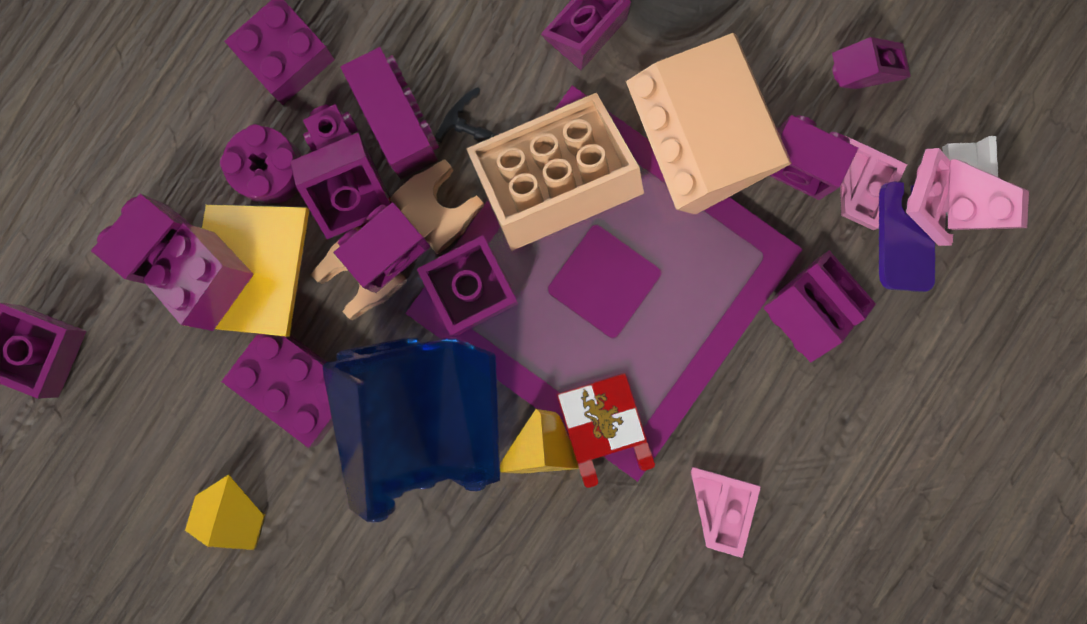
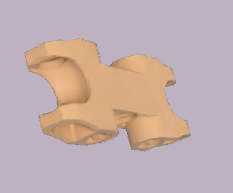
(434, 222)

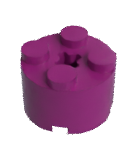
(243, 162)

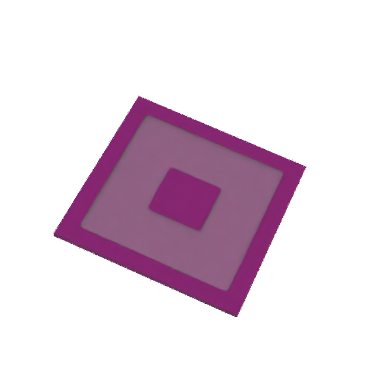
(626, 295)

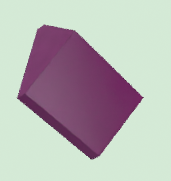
(585, 28)

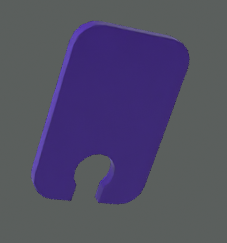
(904, 247)

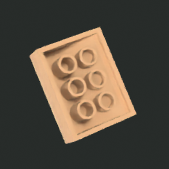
(707, 123)
(556, 171)

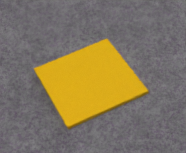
(272, 248)

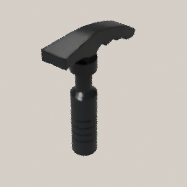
(452, 121)

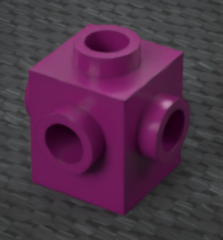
(326, 118)

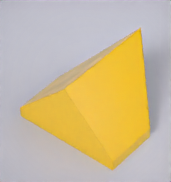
(540, 446)
(225, 517)

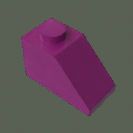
(870, 63)

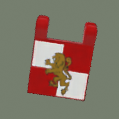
(602, 422)

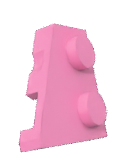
(863, 182)
(931, 196)
(984, 200)
(725, 510)

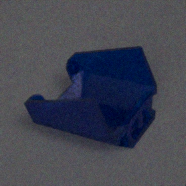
(413, 419)

